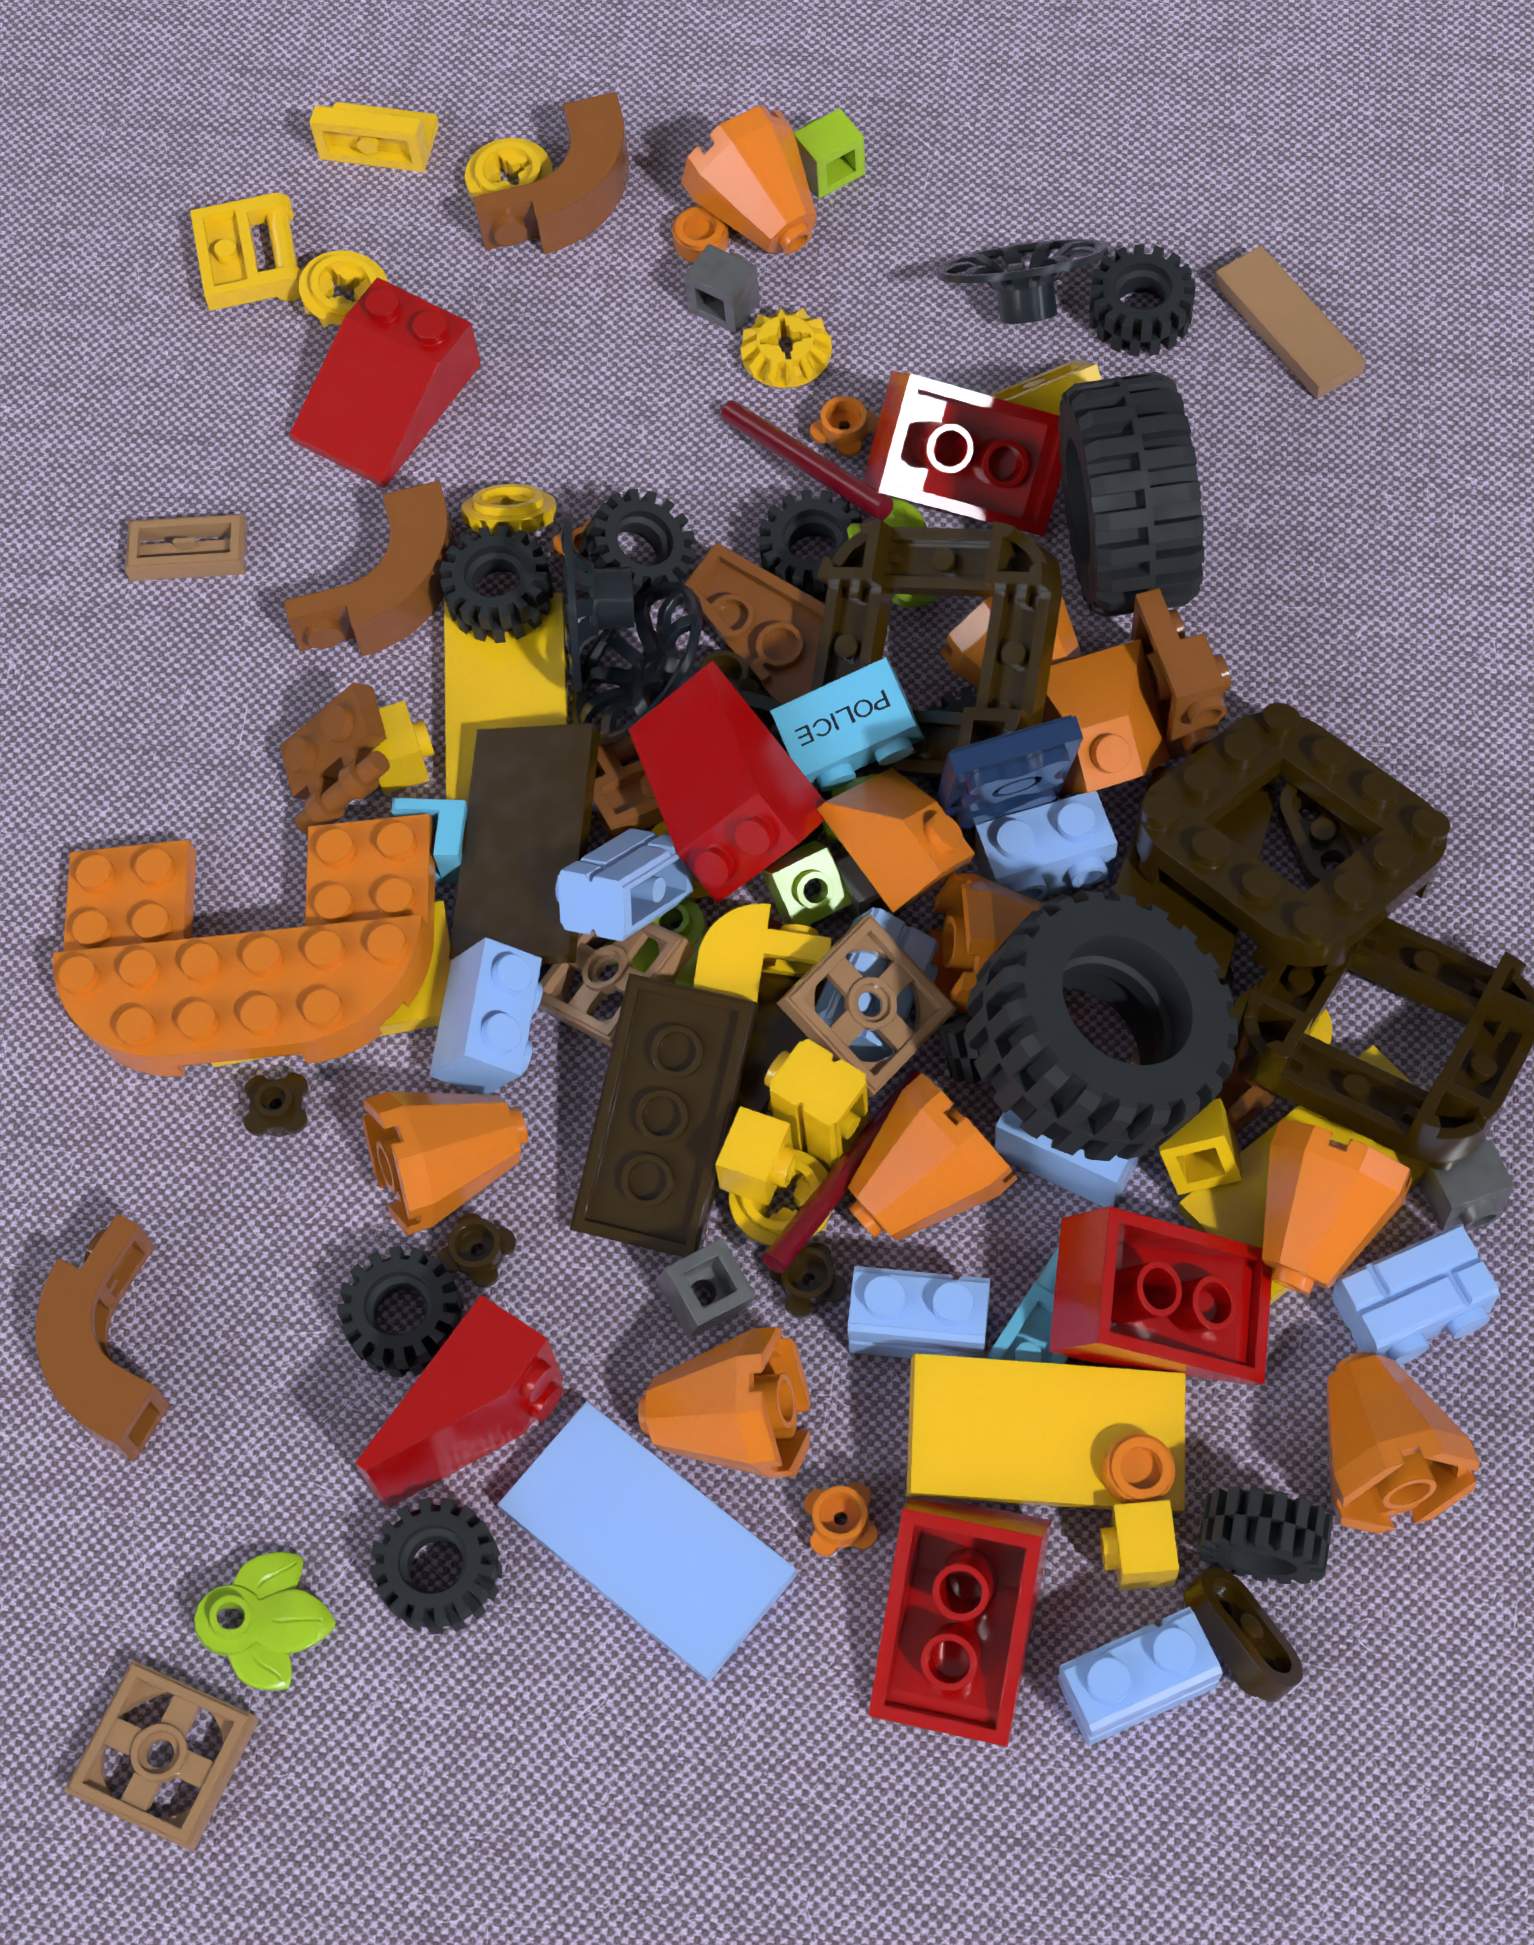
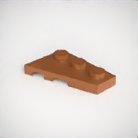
(760, 620)

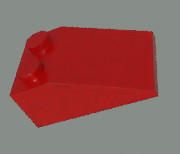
(385, 381)
(966, 453)
(723, 783)
(1160, 1298)
(465, 1404)
(959, 1618)

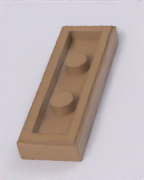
(1289, 322)

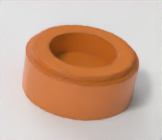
(695, 230)
(1138, 1469)

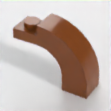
(572, 197)
(396, 593)
(74, 1343)

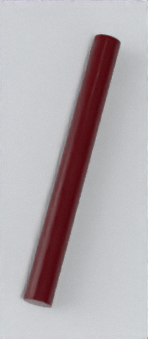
(807, 460)
(829, 1191)

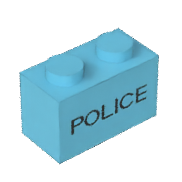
(848, 726)

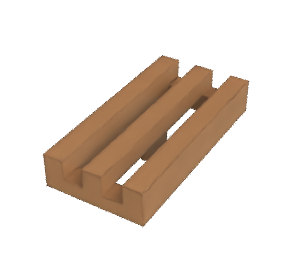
(185, 555)

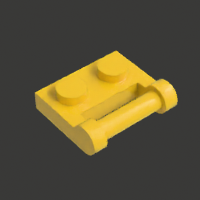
(229, 253)

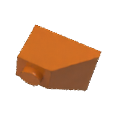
(1115, 712)
(897, 837)

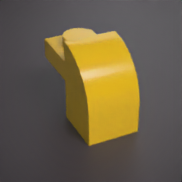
(743, 947)

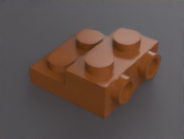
(1183, 674)

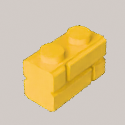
(819, 1099)

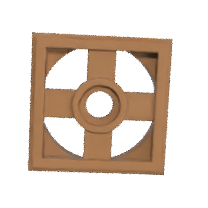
(673, 956)
(931, 1004)
(137, 1686)

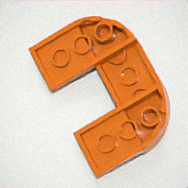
(309, 990)

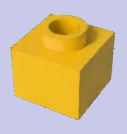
(404, 748)
(1203, 1152)
(756, 1156)
(1141, 1545)

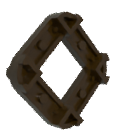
(947, 563)
(1290, 926)
(1417, 1123)

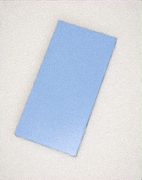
(648, 1541)

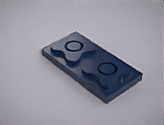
(1008, 773)

